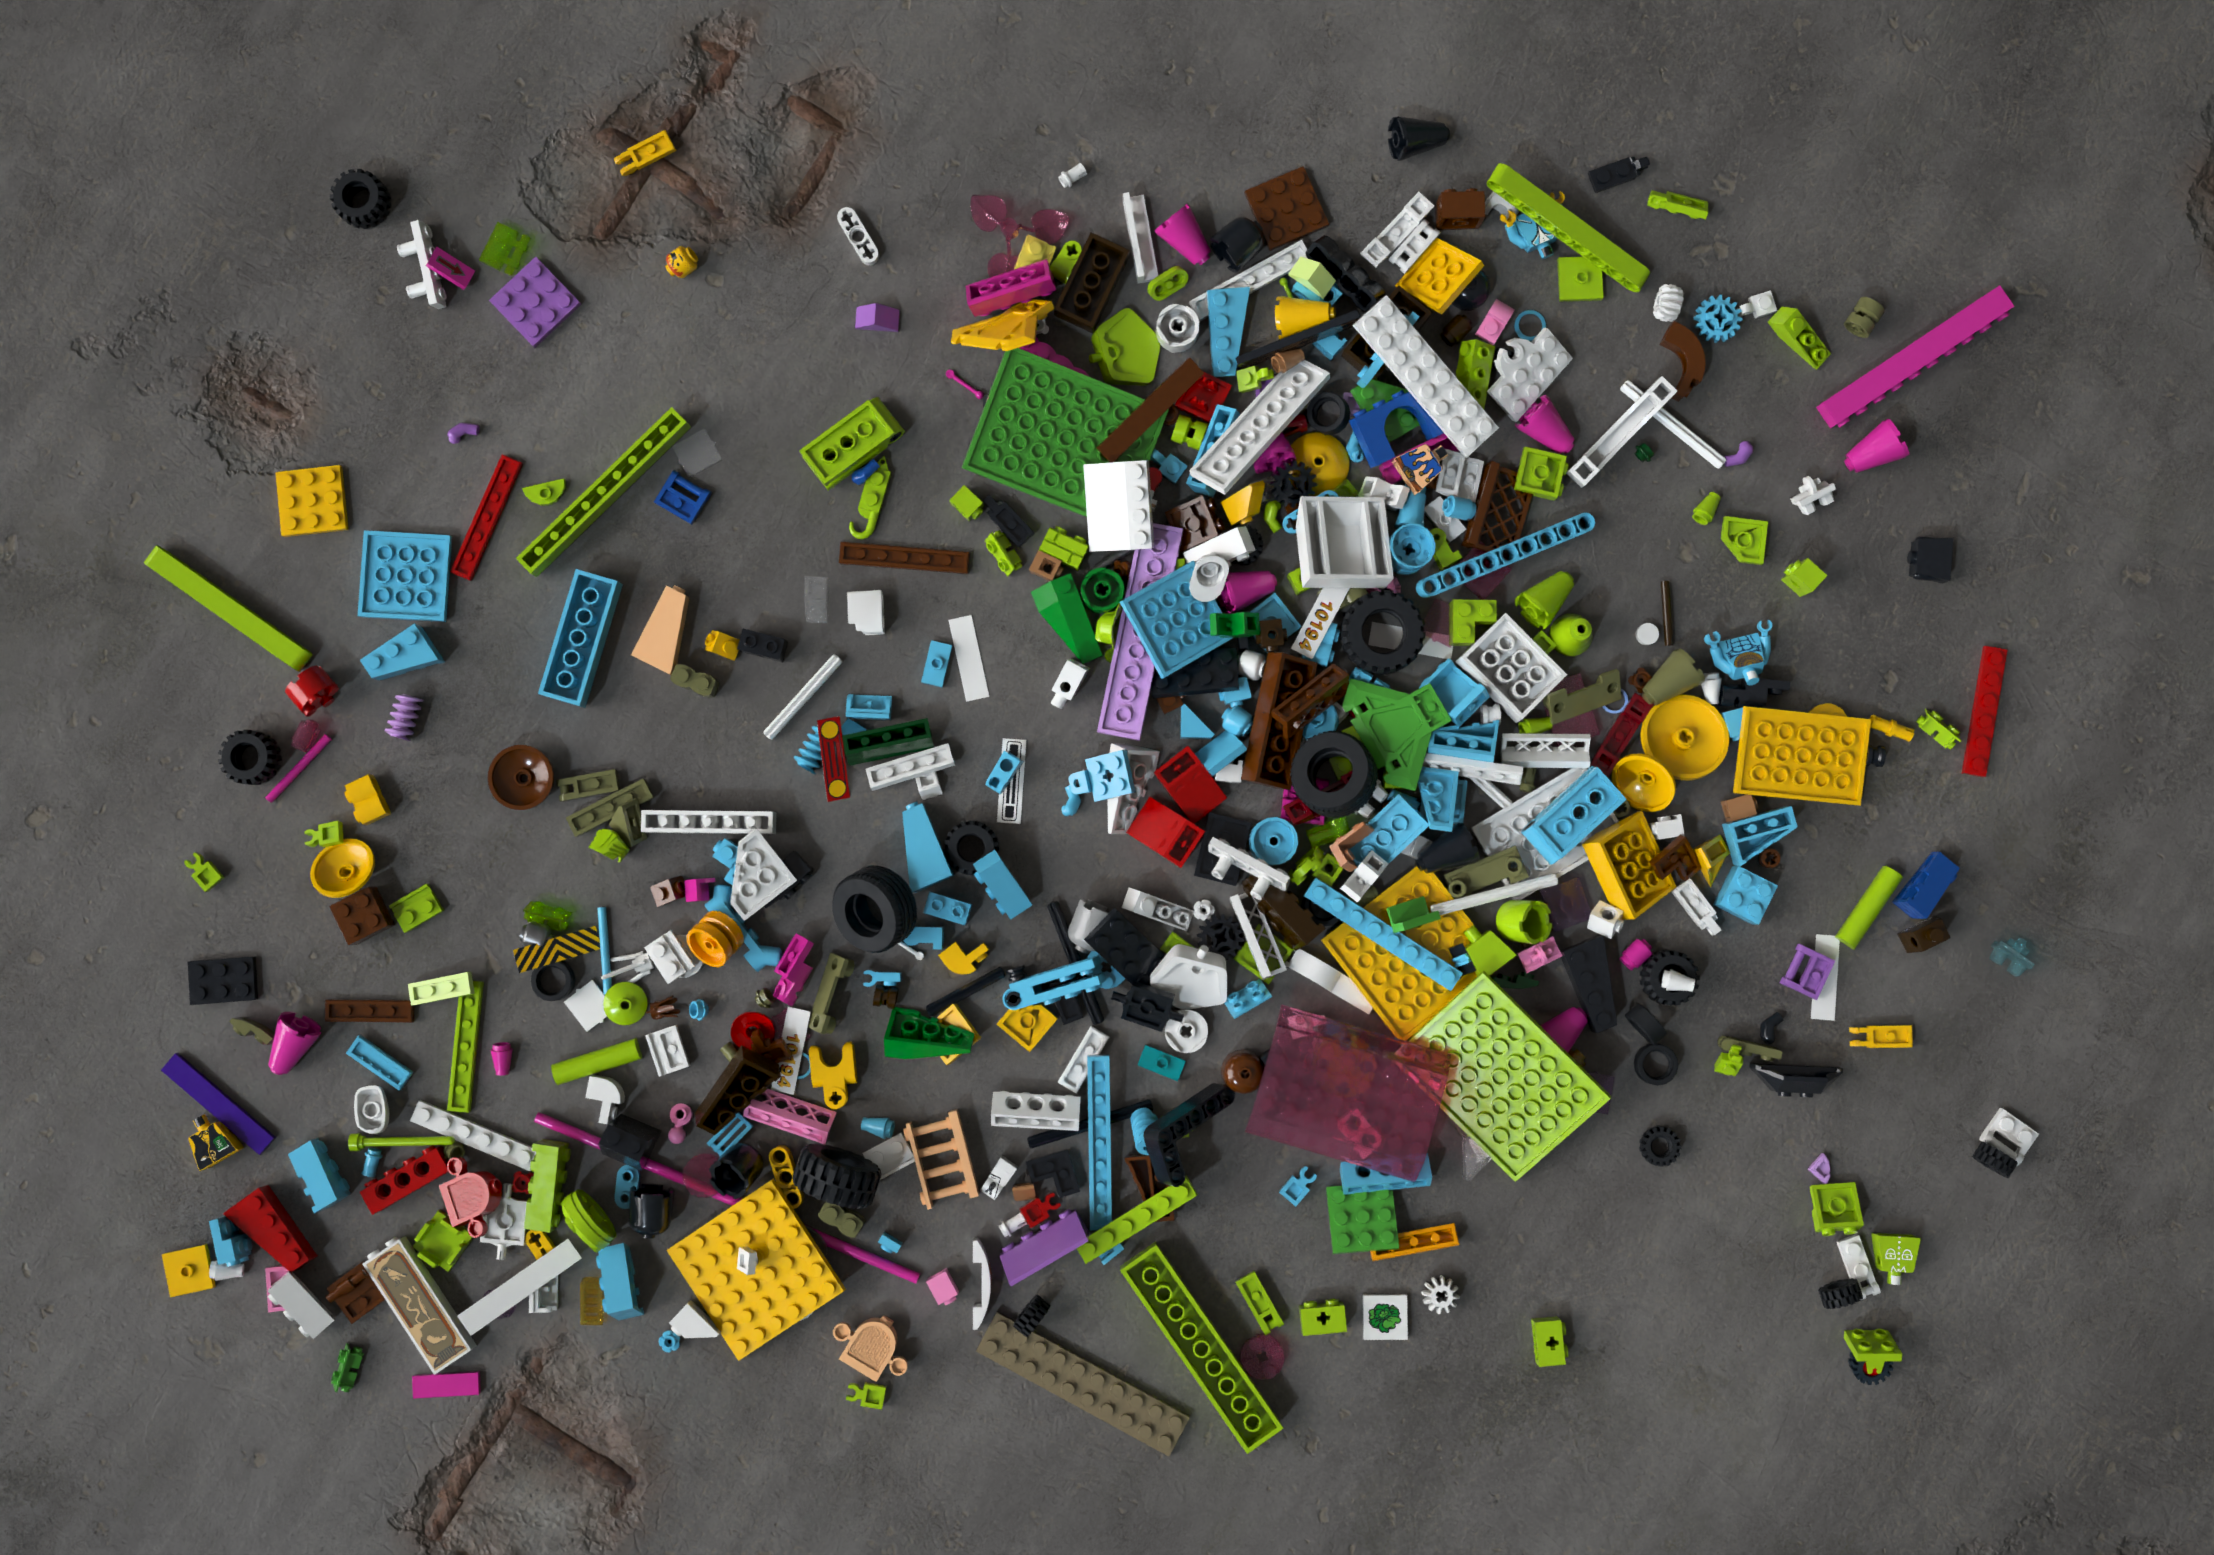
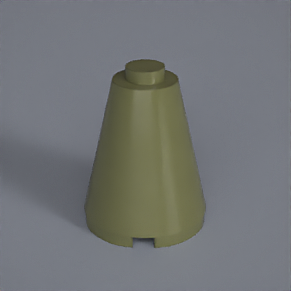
(1673, 678)

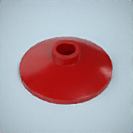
(742, 1034)

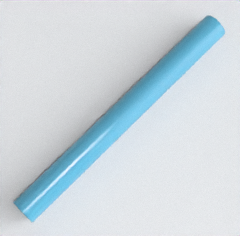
(604, 947)

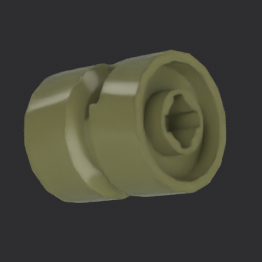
(1864, 316)

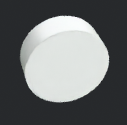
(1647, 634)

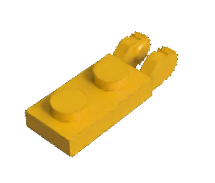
(646, 152)
(1884, 1036)

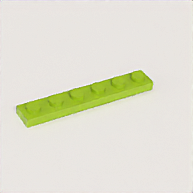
(1136, 1220)

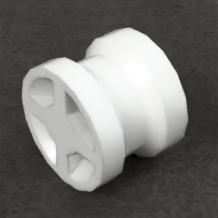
(1489, 714)

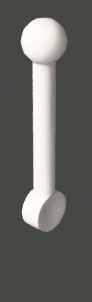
(919, 955)

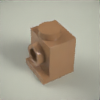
(1040, 561)

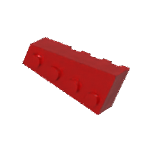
(272, 1228)

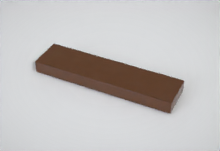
(369, 1011)

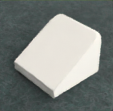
(928, 785)

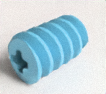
(811, 753)
(1140, 1121)

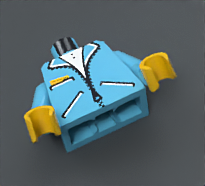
(1528, 234)

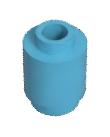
(1459, 508)

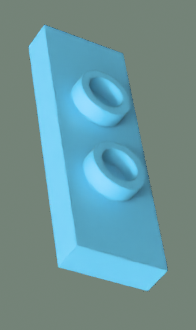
(379, 1062)

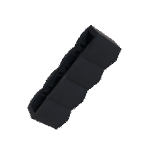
(1349, 277)

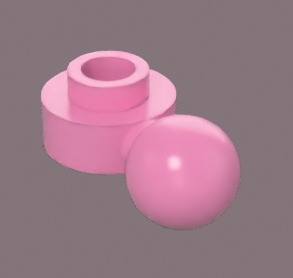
(677, 1134)

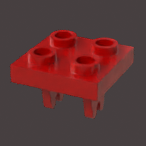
(1203, 397)

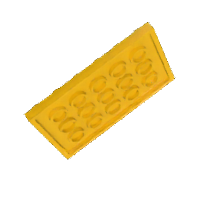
(1801, 755)

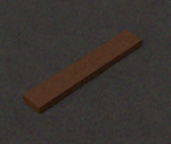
(1150, 410)
(904, 558)

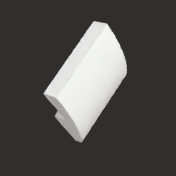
(1459, 476)

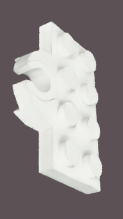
(1527, 372)

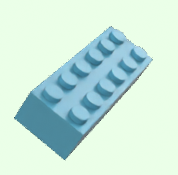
(580, 638)

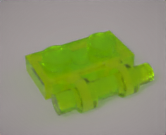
(499, 246)

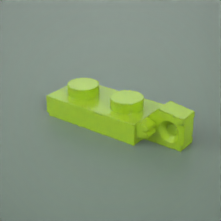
(1678, 203)

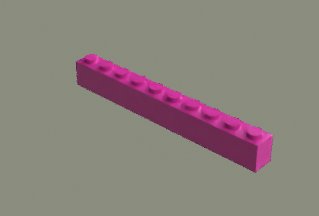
(1914, 357)

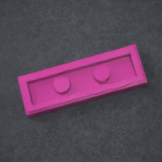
(446, 1384)

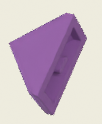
(877, 318)

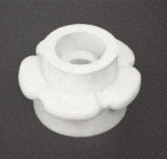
(1198, 909)

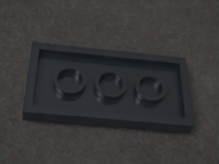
(1208, 674)
(1125, 948)

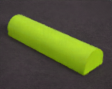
(1869, 907)
(596, 1061)

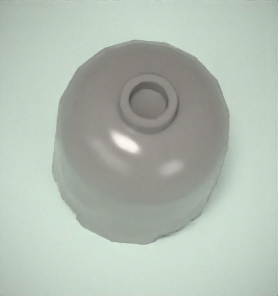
(1085, 919)

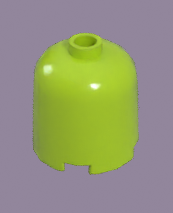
(1524, 921)

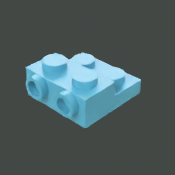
(228, 1244)

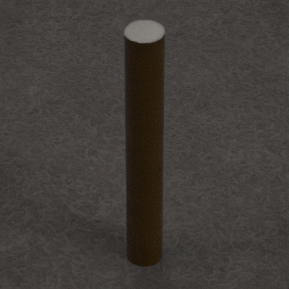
(1667, 616)

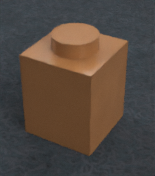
(1739, 807)

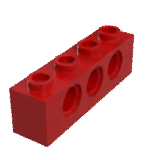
(378, 1200)

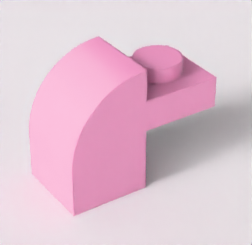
(1494, 322)

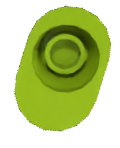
(1108, 626)

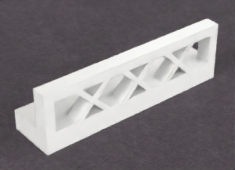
(1140, 238)
(1544, 754)
(1251, 939)

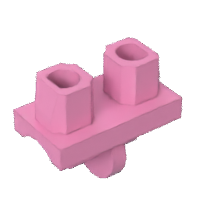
(1539, 954)

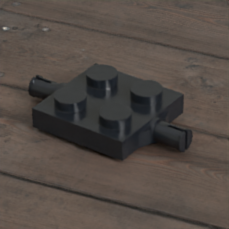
(1147, 1006)

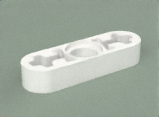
(855, 220)

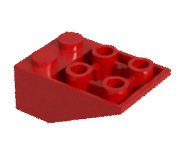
(1190, 785)
(1165, 832)

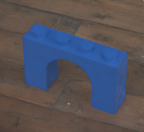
(1370, 426)

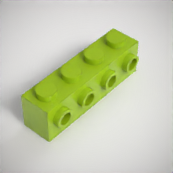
(1475, 368)

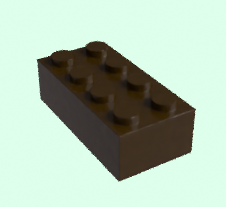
(1091, 282)
(1359, 351)

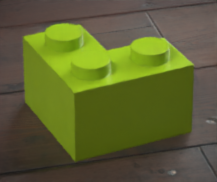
(1464, 617)

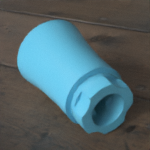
(1413, 509)

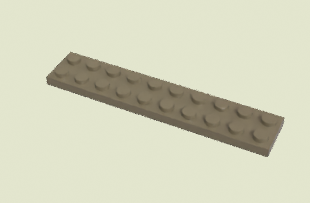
(1084, 1384)

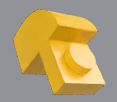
(959, 962)

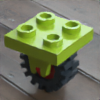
(1871, 1354)

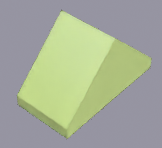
(1312, 276)

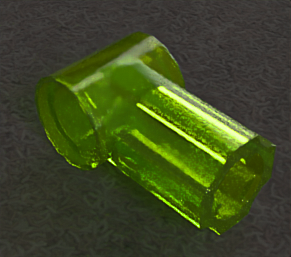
(1328, 832)

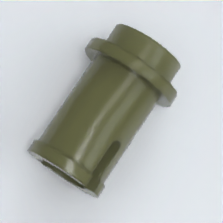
(1527, 780)
(728, 1051)

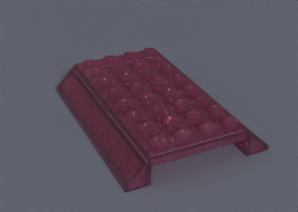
(1349, 1093)

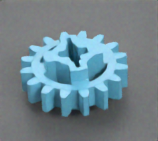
(1725, 312)

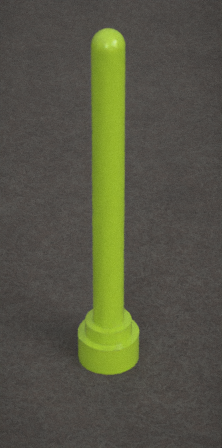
(357, 1141)

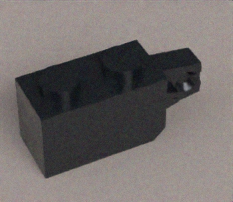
(800, 870)

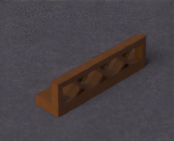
(1311, 699)

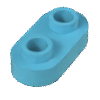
(623, 1185)

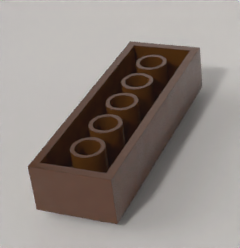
(1268, 751)

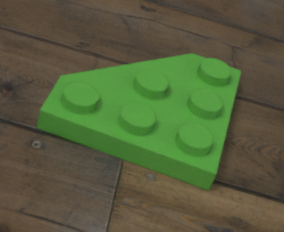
(1398, 420)

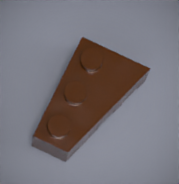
(1146, 1180)

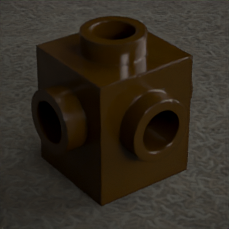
(1274, 627)

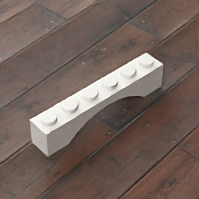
(1621, 431)

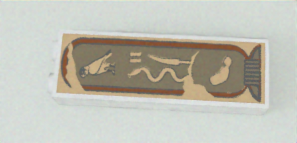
(419, 1304)

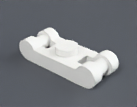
(1414, 246)

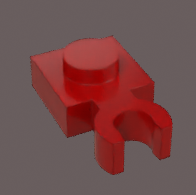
(1036, 1211)

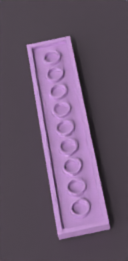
(1131, 666)

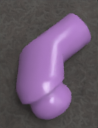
(460, 429)
(1742, 455)

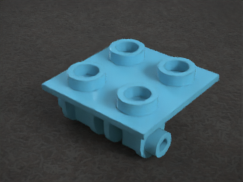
(1247, 998)

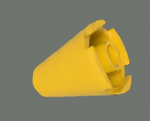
(1298, 314)

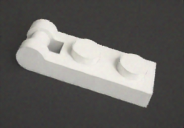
(1858, 1264)

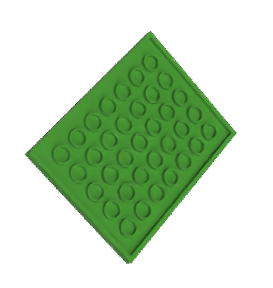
(1046, 426)

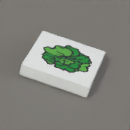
(1385, 1317)

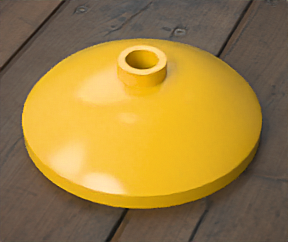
(1333, 456)
(1644, 782)
(342, 868)

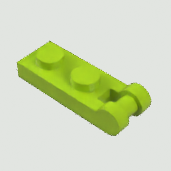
(1259, 1302)

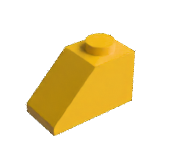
(1244, 503)

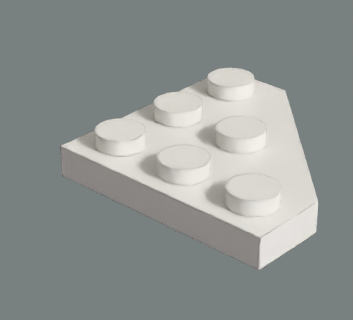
(757, 875)

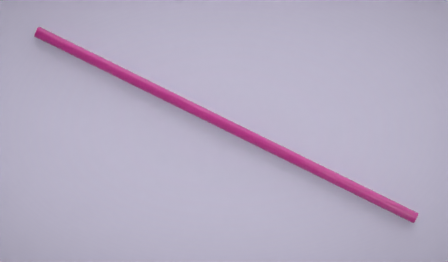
(676, 1176)

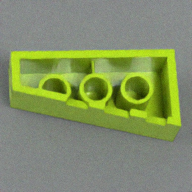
(546, 1185)

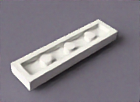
(910, 767)

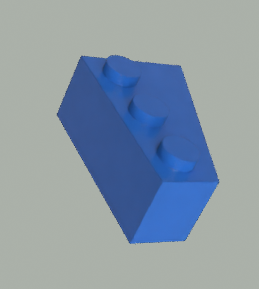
(1926, 886)

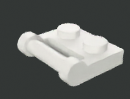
(2012, 1130)

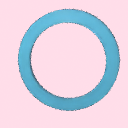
(1516, 325)

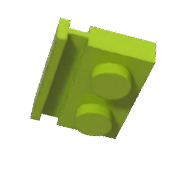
(416, 908)

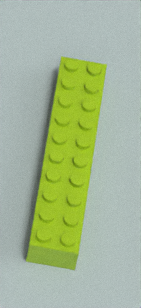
(1201, 1347)

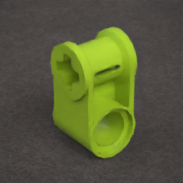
(1064, 264)

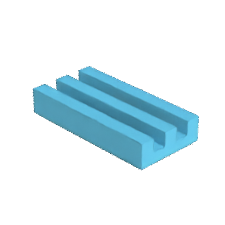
(716, 1148)

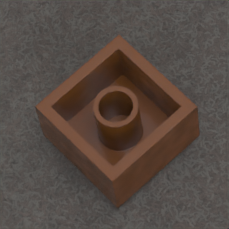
(1460, 209)
(362, 915)

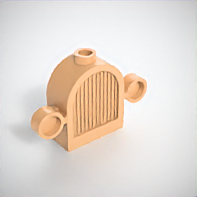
(871, 1347)

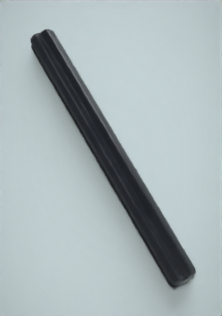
(1073, 956)
(1115, 1116)

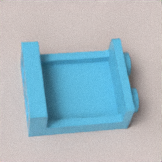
(1456, 691)

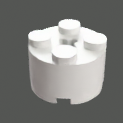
(1182, 317)

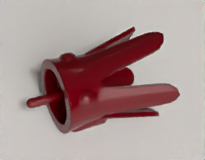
(1300, 423)

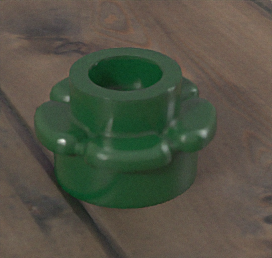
(1643, 453)

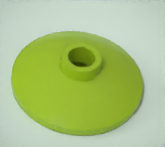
(625, 992)

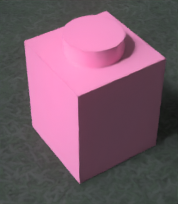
(943, 1287)

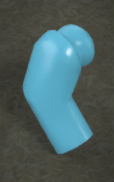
(1354, 449)
(1072, 804)

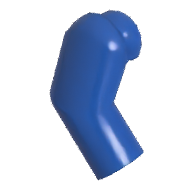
(861, 475)

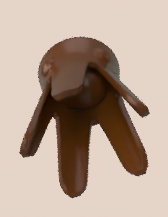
(663, 1008)

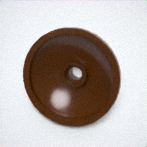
(506, 776)

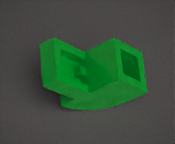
(1234, 625)

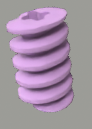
(403, 716)

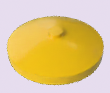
(1686, 736)

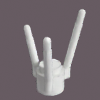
(642, 964)

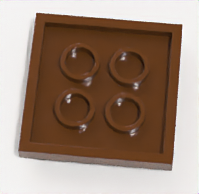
(1286, 208)

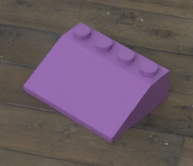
(1044, 1246)

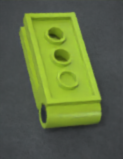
(867, 428)

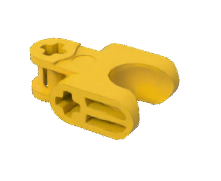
(833, 1078)

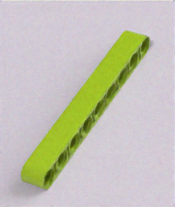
(1568, 227)
(228, 608)

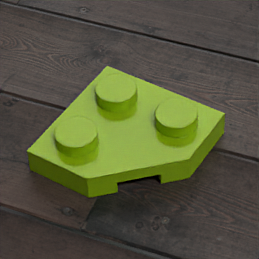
(1745, 538)

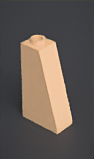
(663, 633)

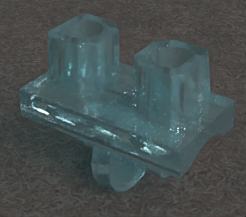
(2003, 951)

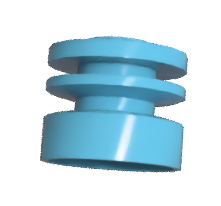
(1419, 544)

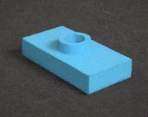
(936, 664)

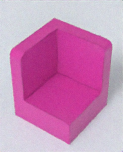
(697, 889)

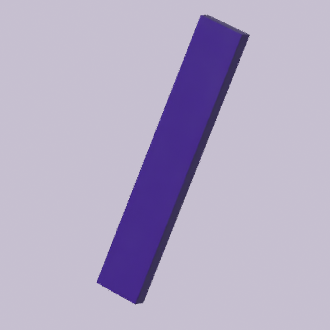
(218, 1103)

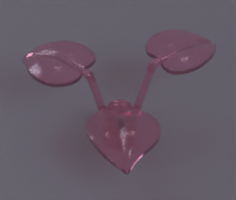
(991, 210)

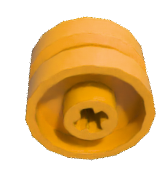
(715, 938)

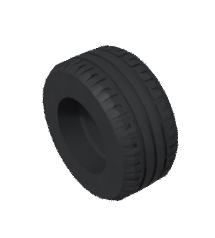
(1314, 754)
(857, 921)

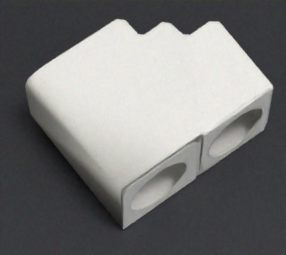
(866, 611)

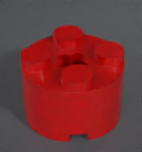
(312, 690)

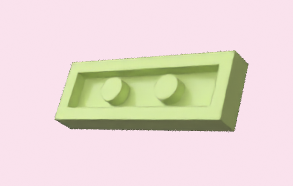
(441, 988)

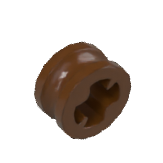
(1775, 860)

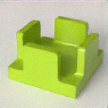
(440, 1242)

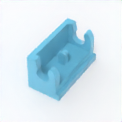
(868, 707)

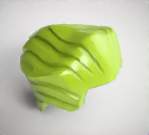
(609, 844)

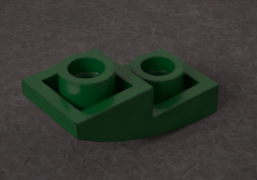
(1519, 982)

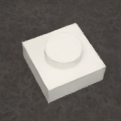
(747, 1260)

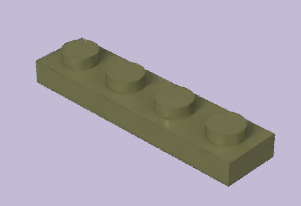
(604, 809)

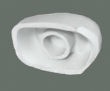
(371, 1109)

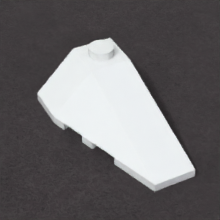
(1123, 808)

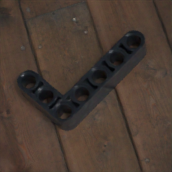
(1163, 1133)

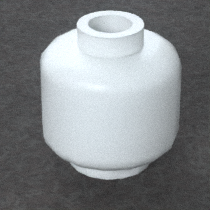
(1251, 664)

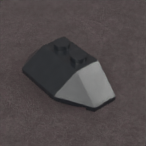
(1796, 1078)

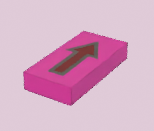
(450, 268)

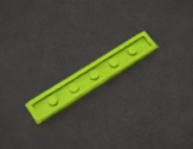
(465, 1050)

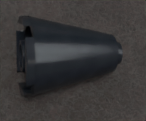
(1415, 136)
(1448, 851)

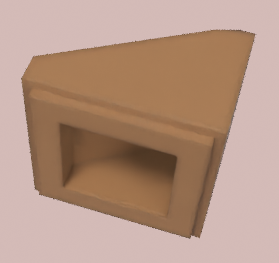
(1024, 1191)

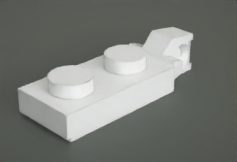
(1697, 906)

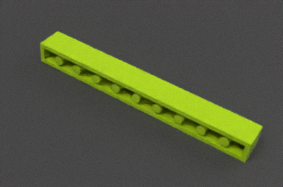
(603, 492)

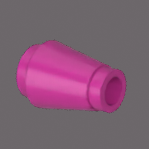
(501, 1057)

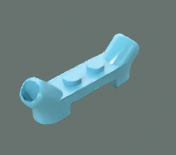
(758, 955)

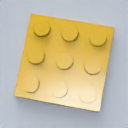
(1440, 275)
(311, 501)

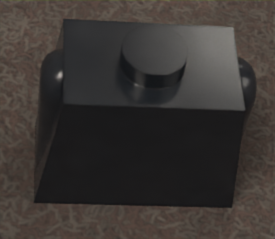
(1931, 559)

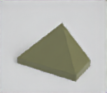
(628, 823)

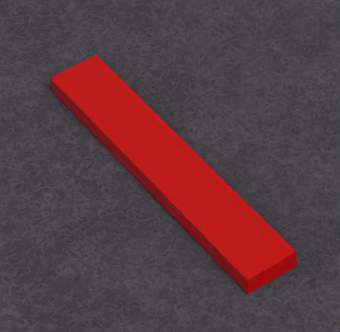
(486, 517)

